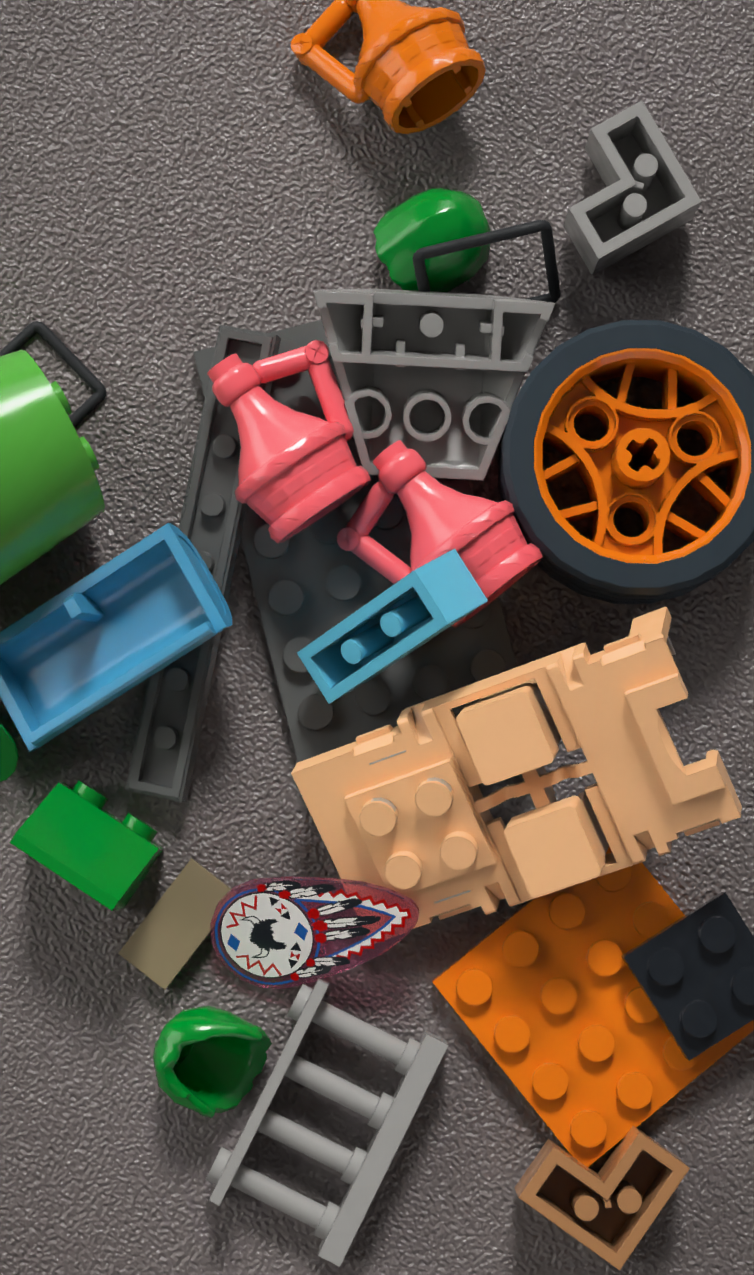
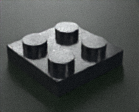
(699, 975)

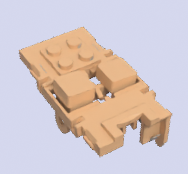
(409, 805)

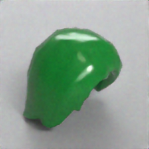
(428, 220)
(209, 1059)

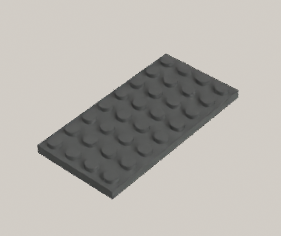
(314, 585)

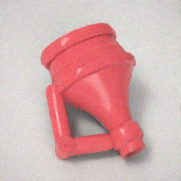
(289, 461)
(439, 522)

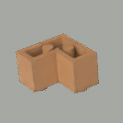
(608, 1208)

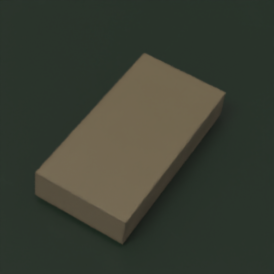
(175, 925)

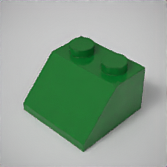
(88, 844)

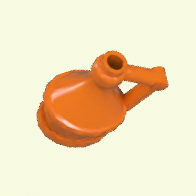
(409, 60)

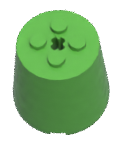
(44, 466)

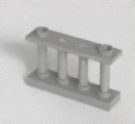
(359, 1168)

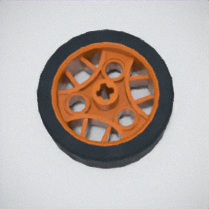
(564, 388)

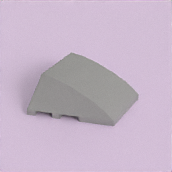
(430, 370)

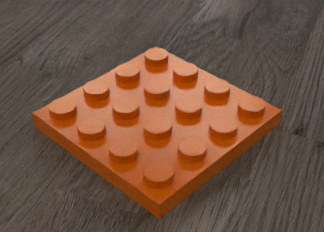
(570, 1015)

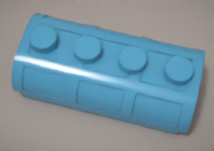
(108, 634)

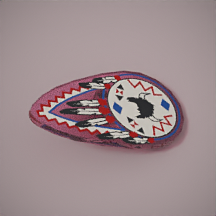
(306, 928)

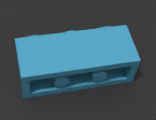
(392, 625)

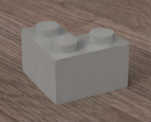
(642, 195)

